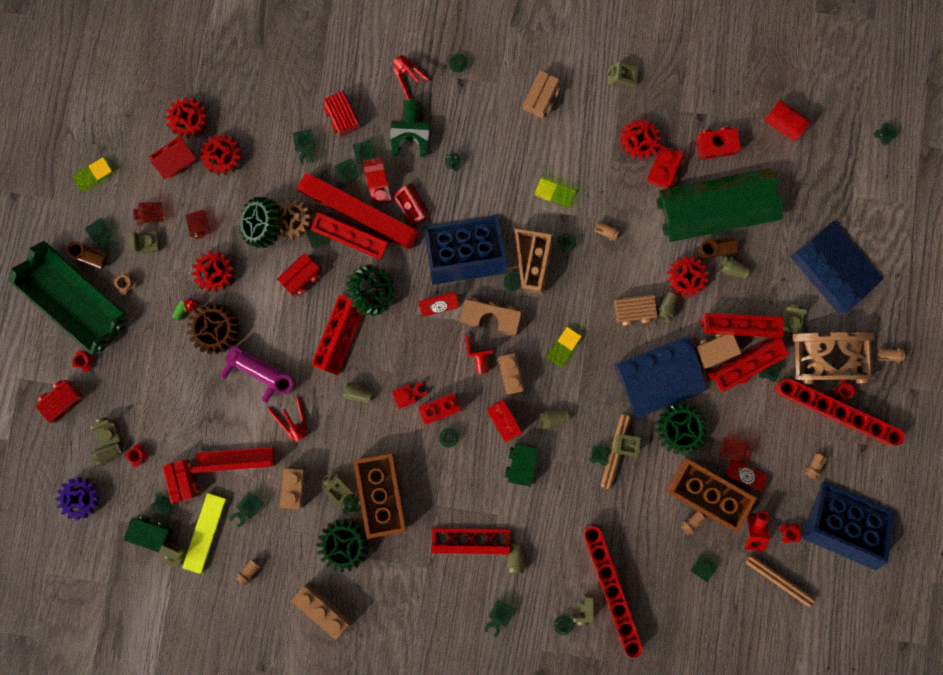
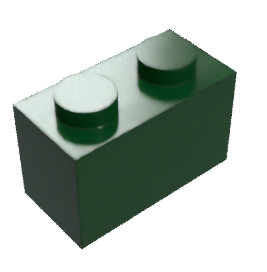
(522, 465)
(147, 533)

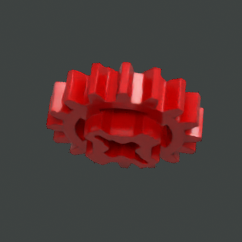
(178, 118)
(632, 137)
(228, 154)
(686, 269)
(211, 279)

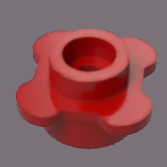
(77, 360)
(850, 391)
(130, 455)
(794, 528)

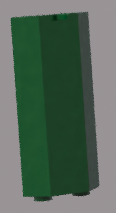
(720, 204)
(68, 298)

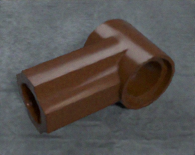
(718, 248)
(88, 255)

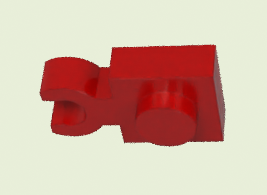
(406, 396)

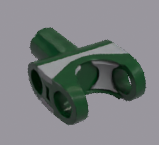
(410, 129)

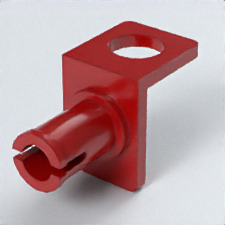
(480, 356)
(758, 531)

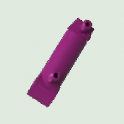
(259, 370)

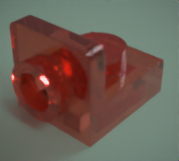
(148, 213)
(197, 224)
(735, 450)

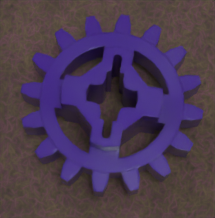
(68, 498)

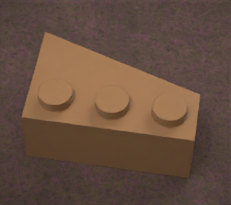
(534, 257)

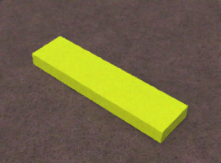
(204, 533)

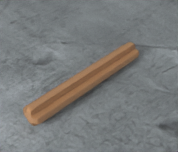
(613, 458)
(780, 581)

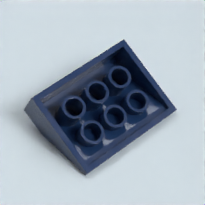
(465, 249)
(837, 268)
(661, 377)
(850, 526)

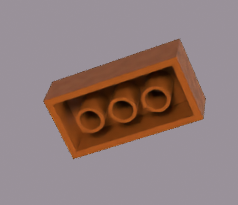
(380, 495)
(710, 495)

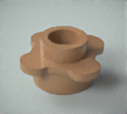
(126, 277)

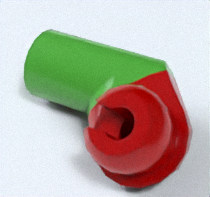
(184, 306)

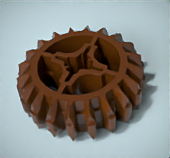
(217, 335)

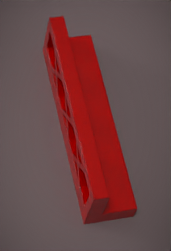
(350, 235)
(742, 325)
(340, 336)
(748, 363)
(234, 459)
(498, 549)

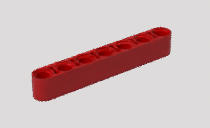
(357, 211)
(848, 412)
(616, 599)

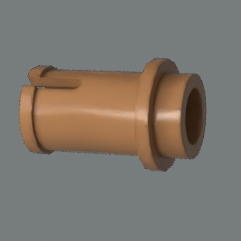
(607, 231)
(891, 355)
(815, 466)
(693, 523)
(247, 573)

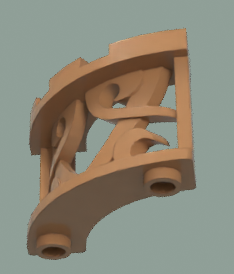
(861, 348)

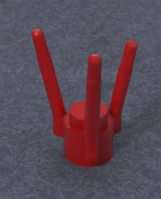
(404, 66)
(296, 431)

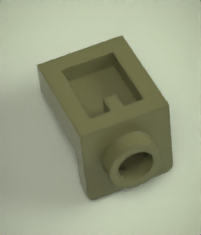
(622, 74)
(144, 242)
(793, 319)
(107, 431)
(627, 445)
(335, 488)
(171, 555)
(586, 607)

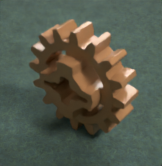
(297, 223)

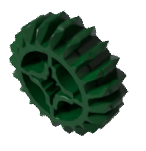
(261, 222)
(378, 299)
(676, 435)
(347, 553)

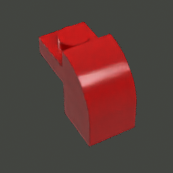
(377, 180)

